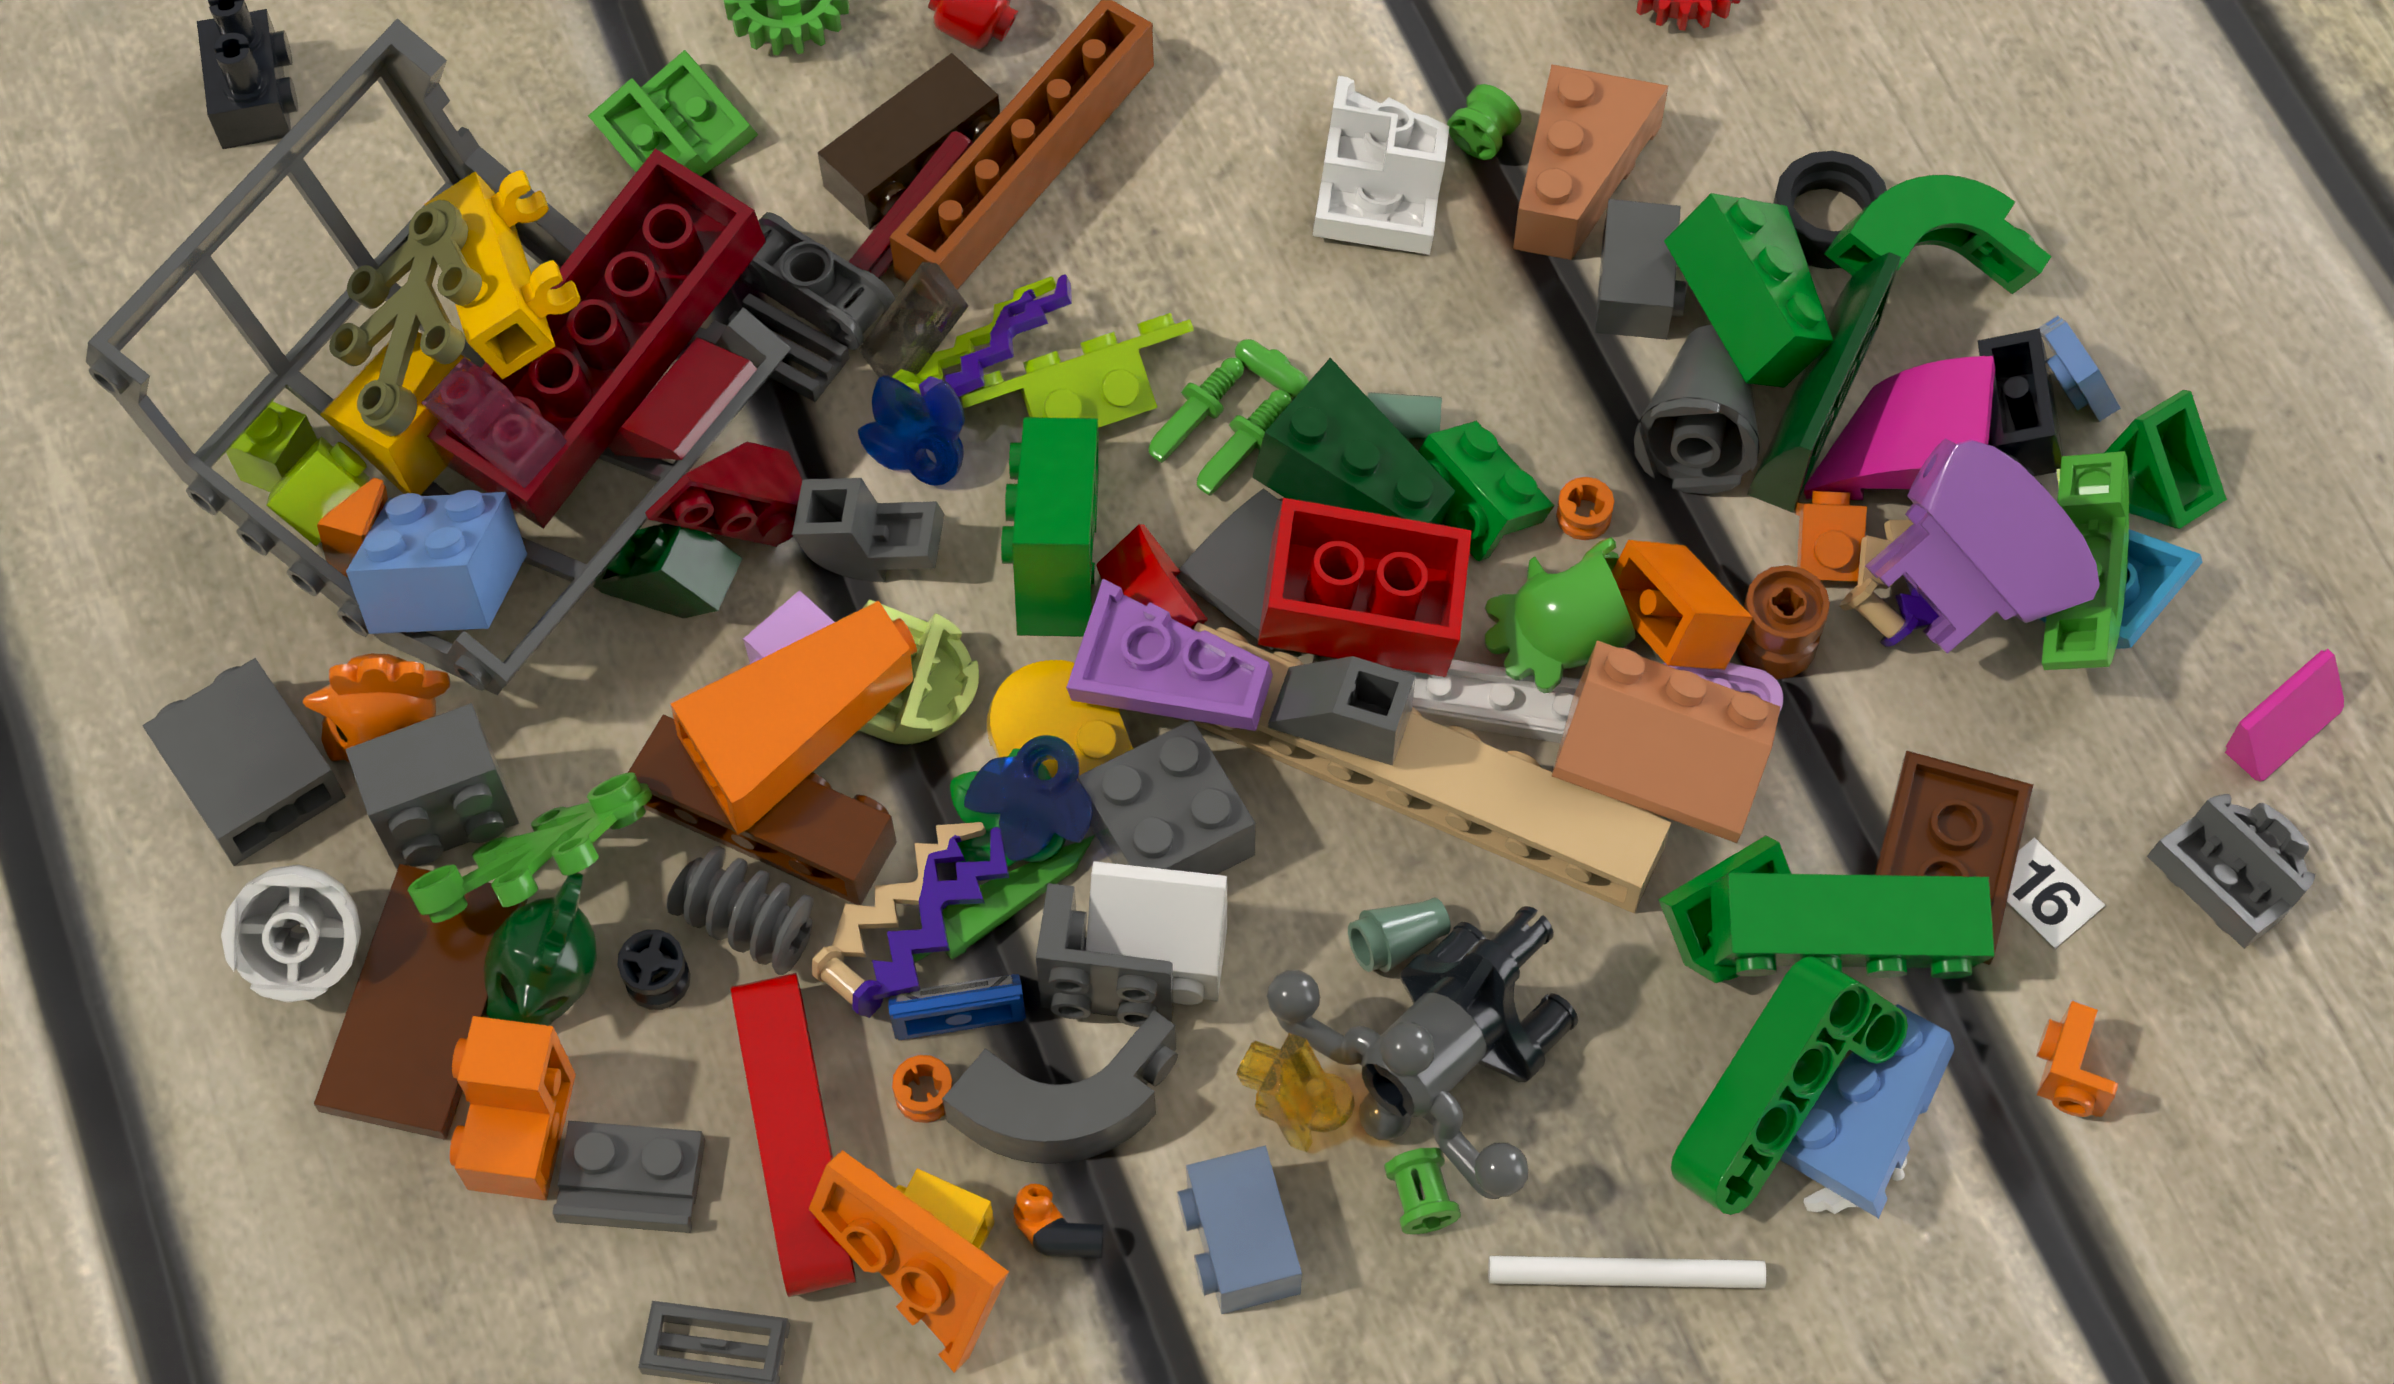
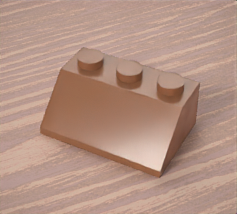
(1666, 741)

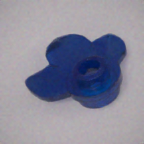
(910, 425)
(1030, 806)

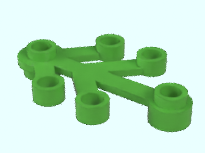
(558, 833)

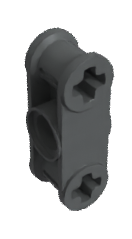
(839, 298)

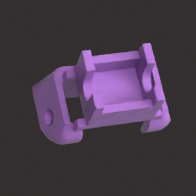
(1986, 544)

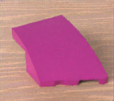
(1904, 424)

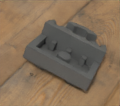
(2237, 865)

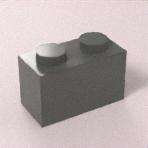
(1638, 271)

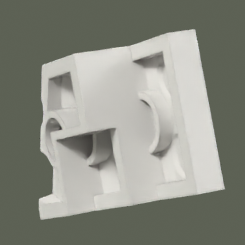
(1380, 173)

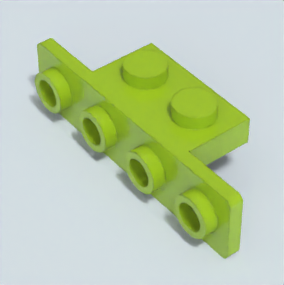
(1100, 384)

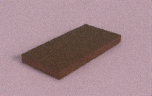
(410, 1012)

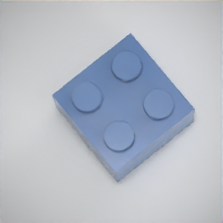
(437, 562)

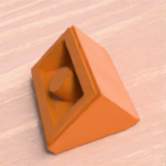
(349, 523)

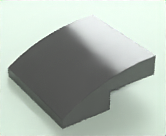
(1234, 562)

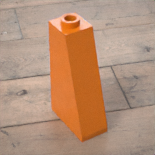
(792, 710)

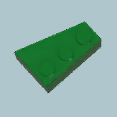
(1753, 286)
(1052, 524)

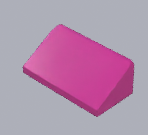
(2288, 717)

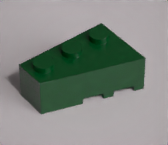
(1347, 454)

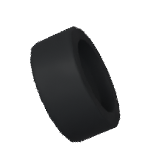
(1825, 171)

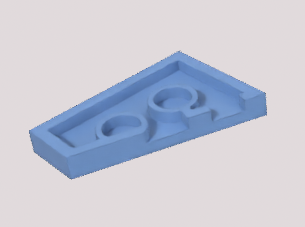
(1867, 1115)

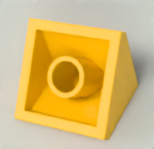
(406, 458)

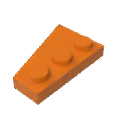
(924, 1260)

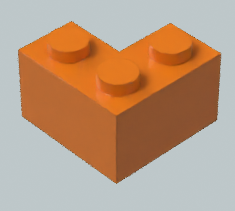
(517, 1108)

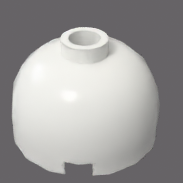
(277, 953)

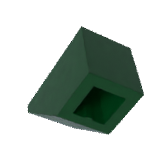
(671, 571)

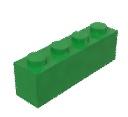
(1852, 922)

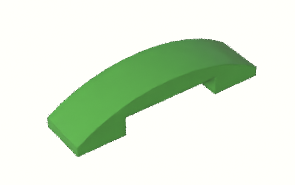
(2097, 501)

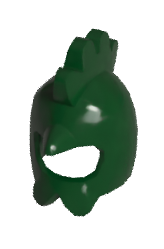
(544, 954)

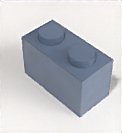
(1242, 1230)

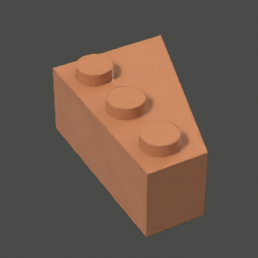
(1581, 153)

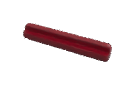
(875, 251)

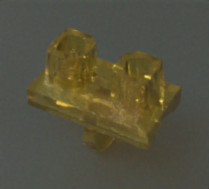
(1295, 1090)

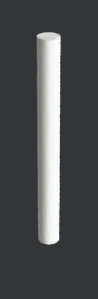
(1627, 1272)

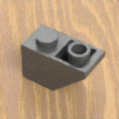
(1346, 706)

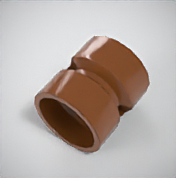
(1787, 621)

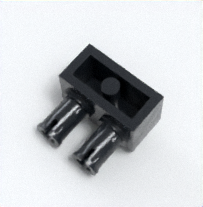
(245, 74)
(2023, 401)

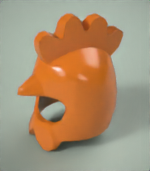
(373, 699)

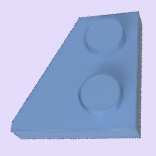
(2077, 370)

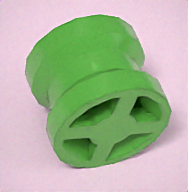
(1484, 121)

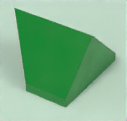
(2170, 463)

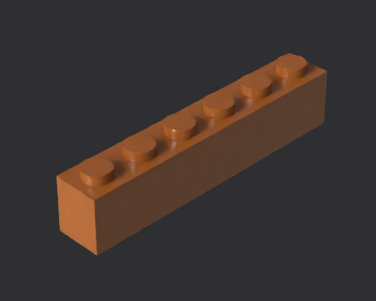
(1026, 145)

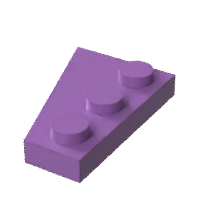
(1157, 666)

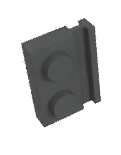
(629, 1176)

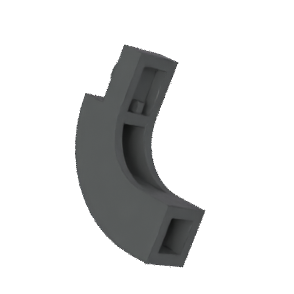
(1067, 1120)

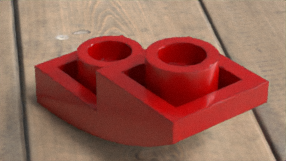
(1149, 575)

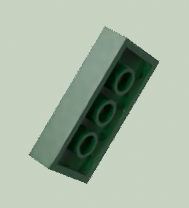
(1824, 386)

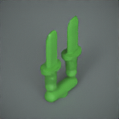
(1204, 401)

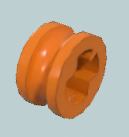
(1598, 521)
(913, 1069)

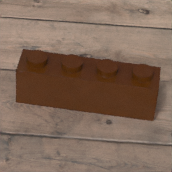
(808, 834)

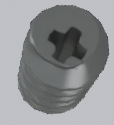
(742, 910)

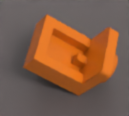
(1831, 536)
(2063, 1081)

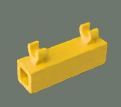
(510, 312)

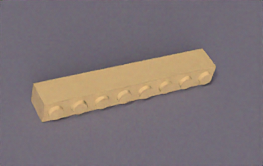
(1478, 796)

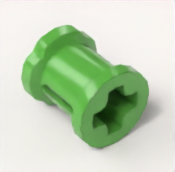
(1436, 1209)

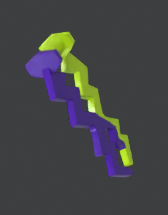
(997, 333)

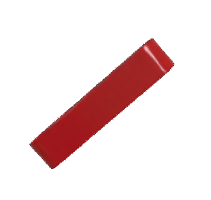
(789, 1129)

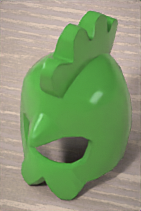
(1559, 618)

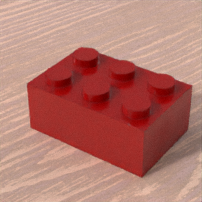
(1365, 587)

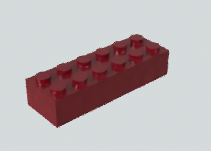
(644, 291)

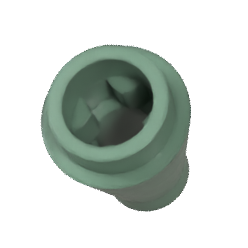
(1395, 933)

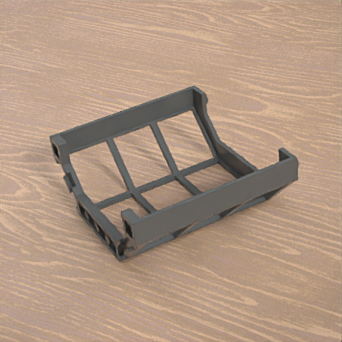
(410, 77)

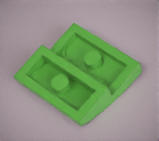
(676, 114)

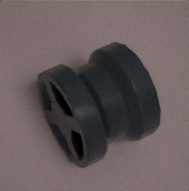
(647, 955)

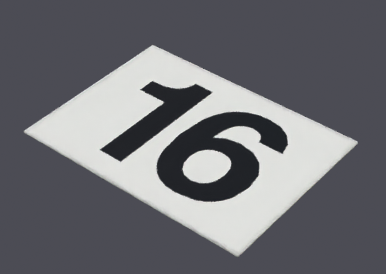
(2049, 894)

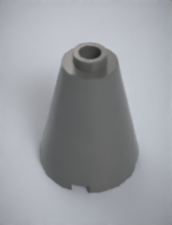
(1700, 420)

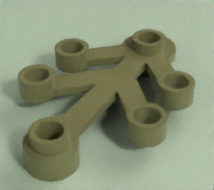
(434, 239)

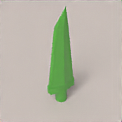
(1006, 897)

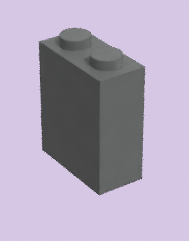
(244, 760)

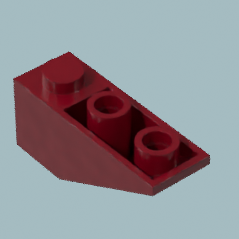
(738, 495)

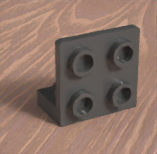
(1088, 982)

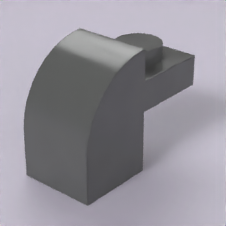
(862, 539)

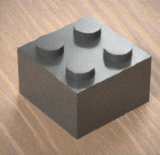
(432, 787)
(1170, 807)

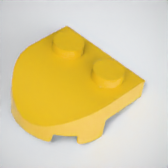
(1038, 704)

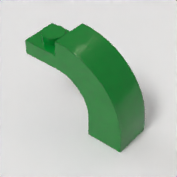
(1947, 214)

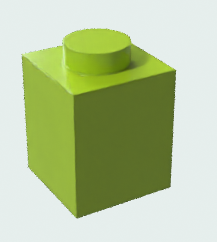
(271, 446)
(316, 486)

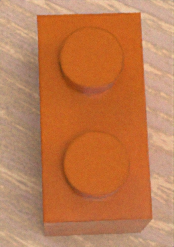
(1679, 605)

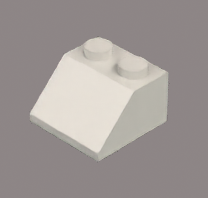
(1162, 918)

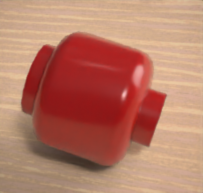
(973, 20)

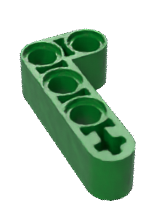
(1779, 1078)

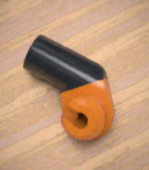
(1050, 1231)

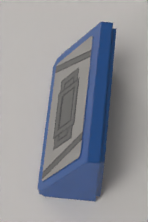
(957, 1007)

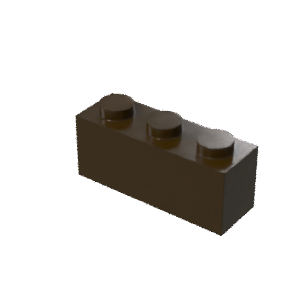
(891, 145)

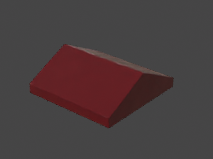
(683, 403)

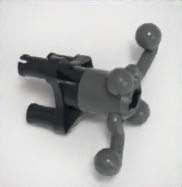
(1457, 1020)

